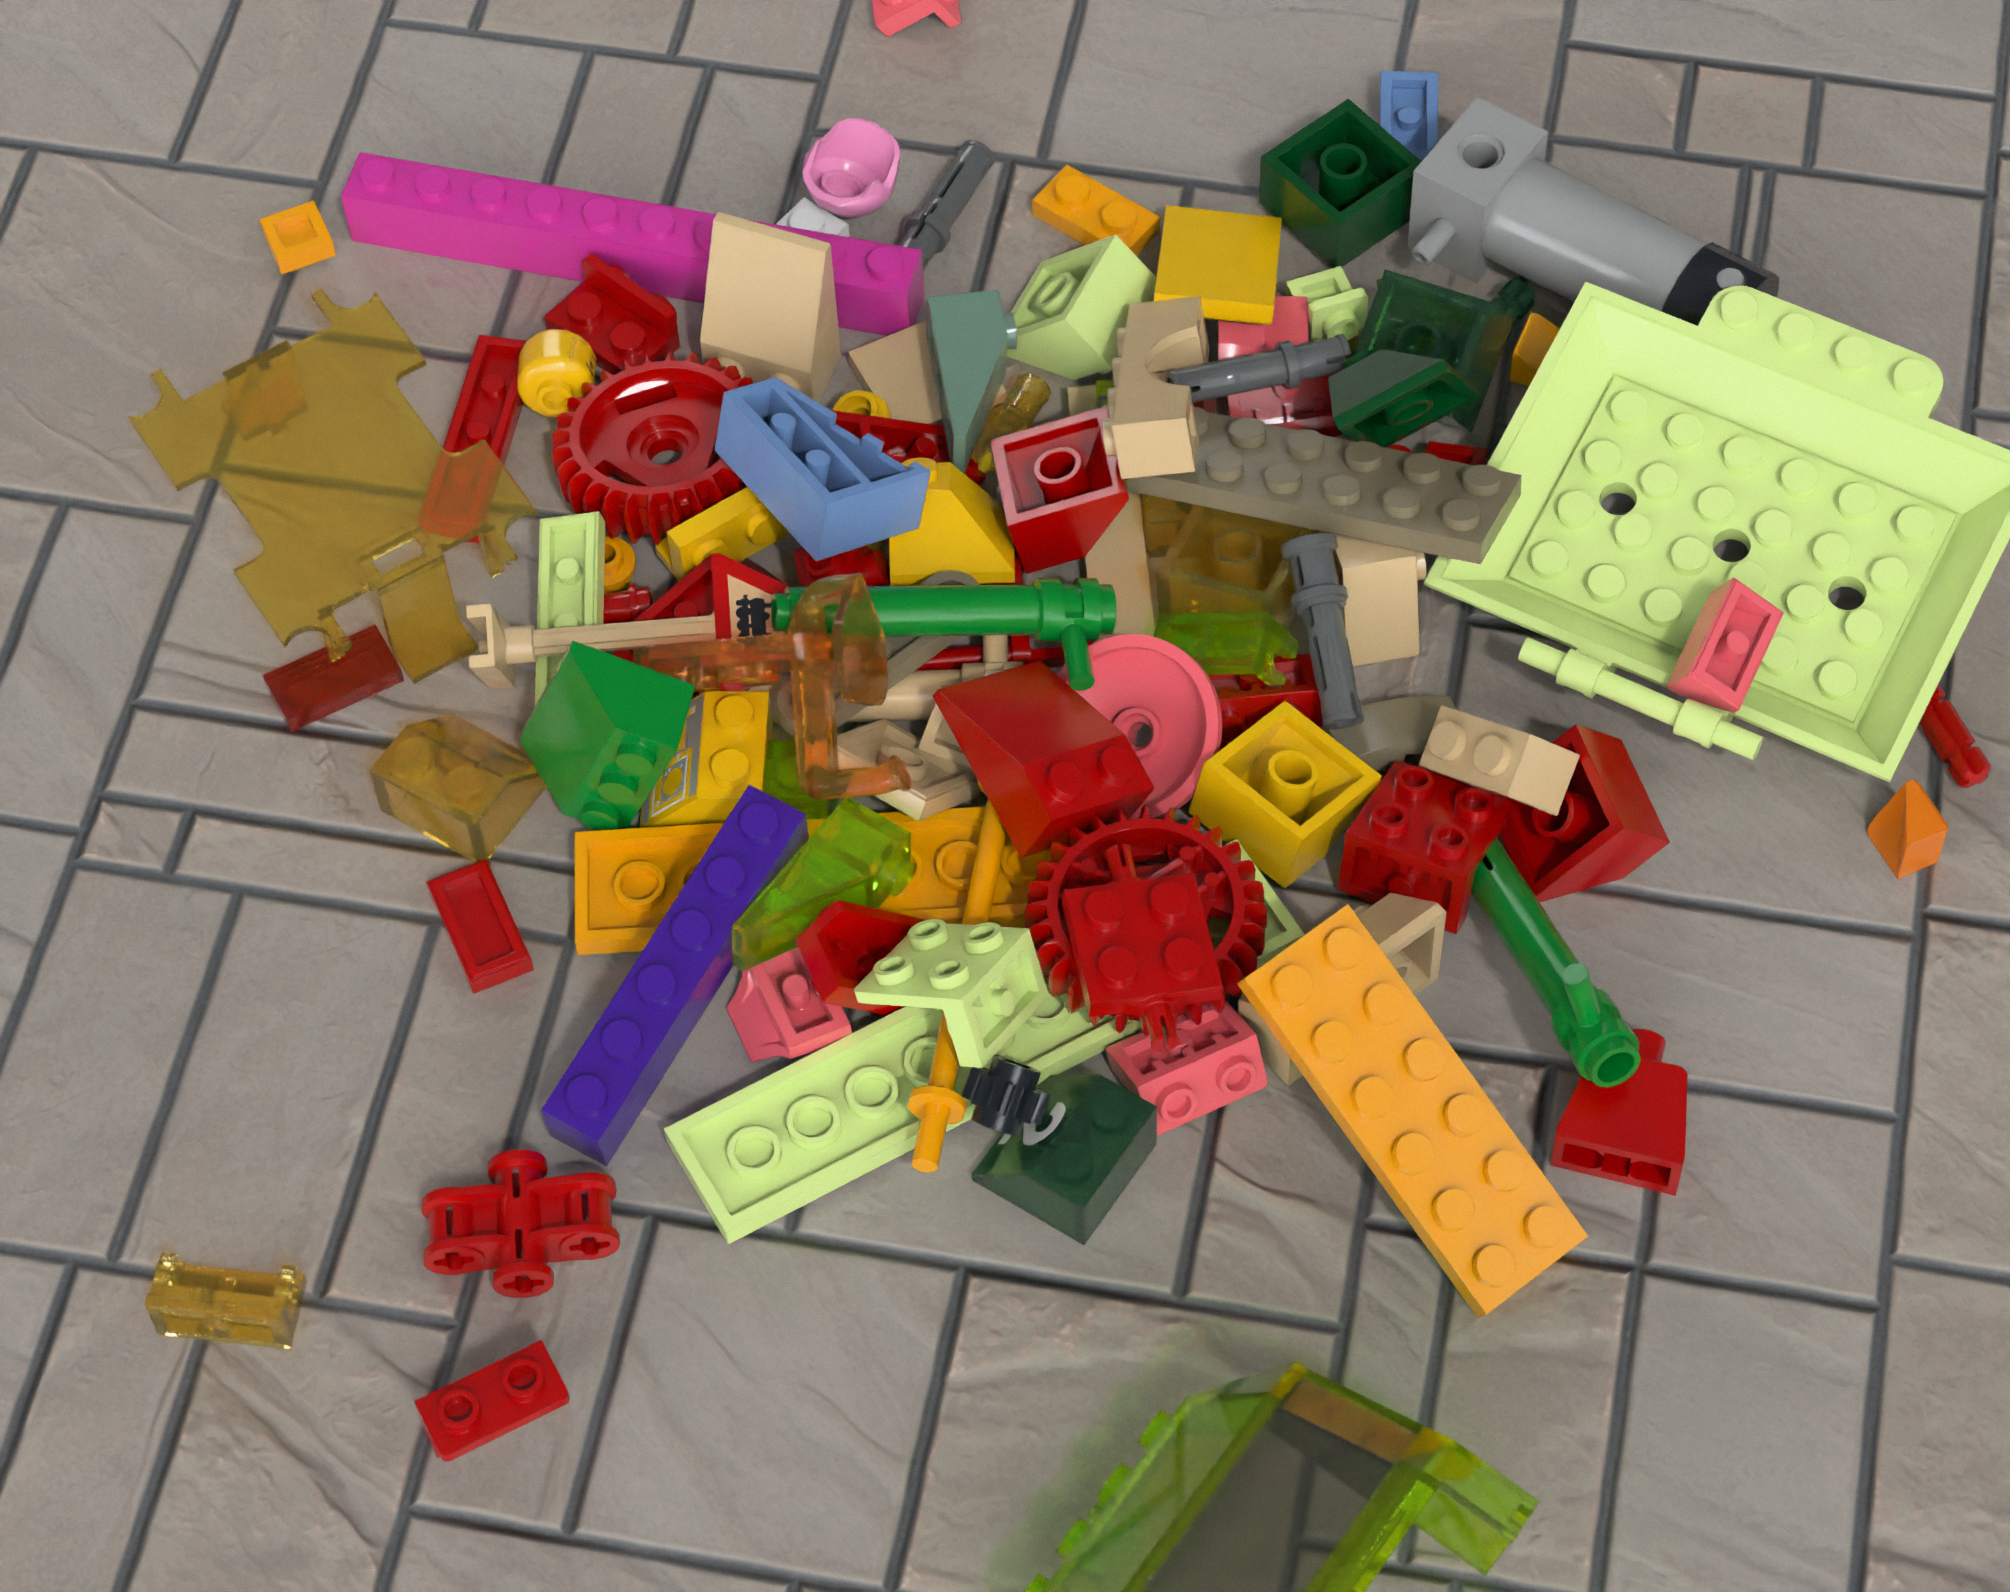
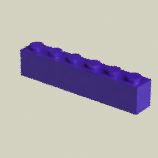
(671, 980)

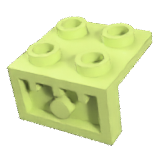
(976, 973)

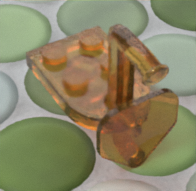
(851, 653)

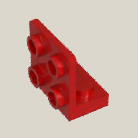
(1421, 840)

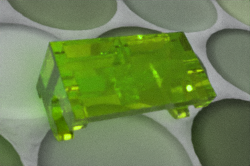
(1230, 641)

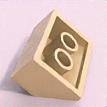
(1410, 937)

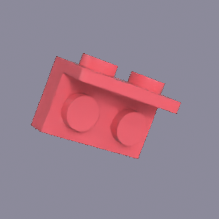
(1201, 1074)

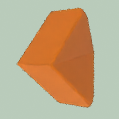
(1908, 831)

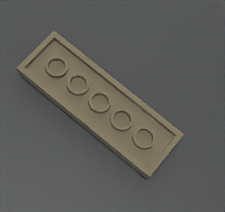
(1342, 487)

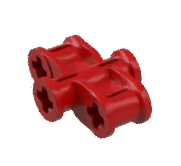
(496, 1224)

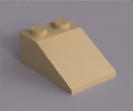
(771, 305)

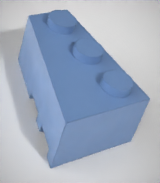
(813, 473)

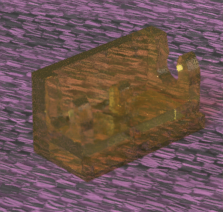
(225, 1303)

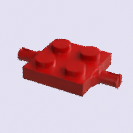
(1142, 946)

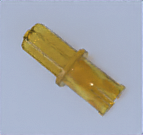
(1011, 416)

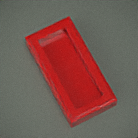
(480, 926)

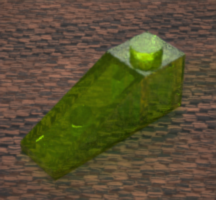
(848, 859)

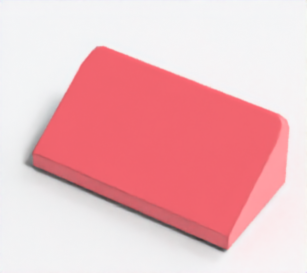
(1725, 647)

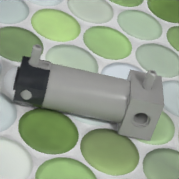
(1497, 200)

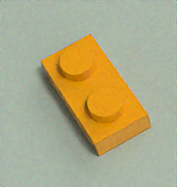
(1093, 211)

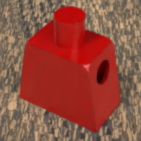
(1629, 1129)

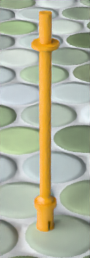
(938, 1102)

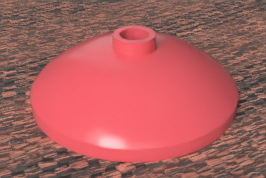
(1160, 687)

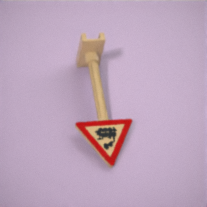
(740, 610)

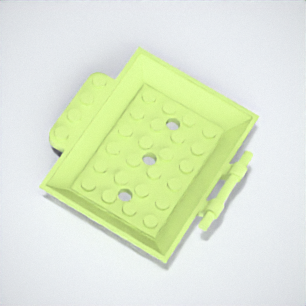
(1760, 435)

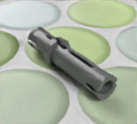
(931, 225)
(1282, 366)

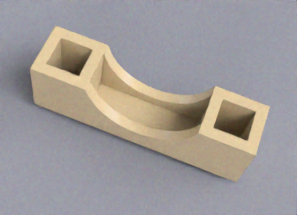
(1154, 420)

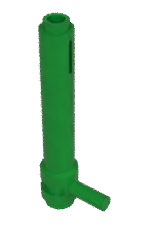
(1043, 609)
(1581, 1015)

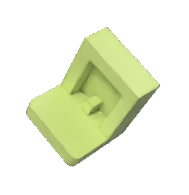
(1332, 304)

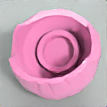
(852, 168)

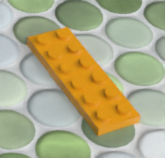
(1413, 1111)

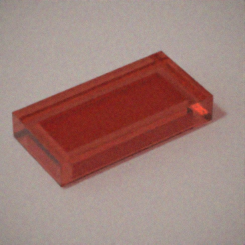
(317, 687)

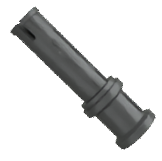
(1321, 603)

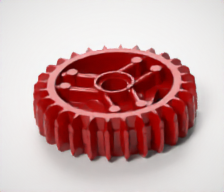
(631, 421)
(1223, 882)

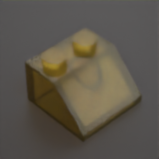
(456, 784)

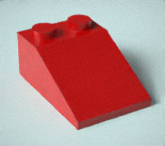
(1042, 754)

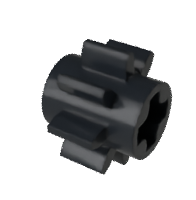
(1006, 1095)

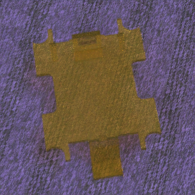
(336, 475)

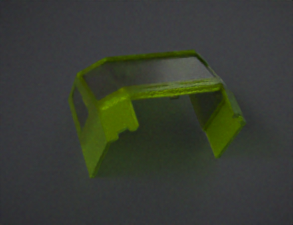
(1283, 1492)

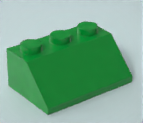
(605, 734)

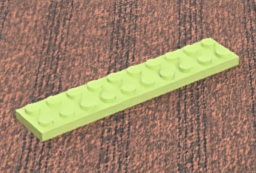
(849, 1101)

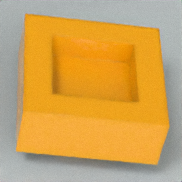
(297, 237)

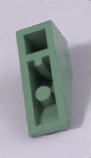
(968, 359)

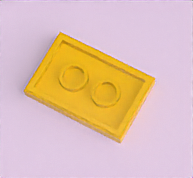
(1221, 258)

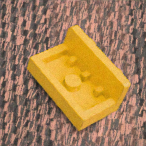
(731, 527)

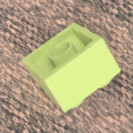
(1076, 305)

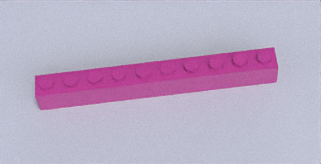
(556, 227)

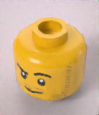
(553, 370)

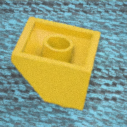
(957, 532)

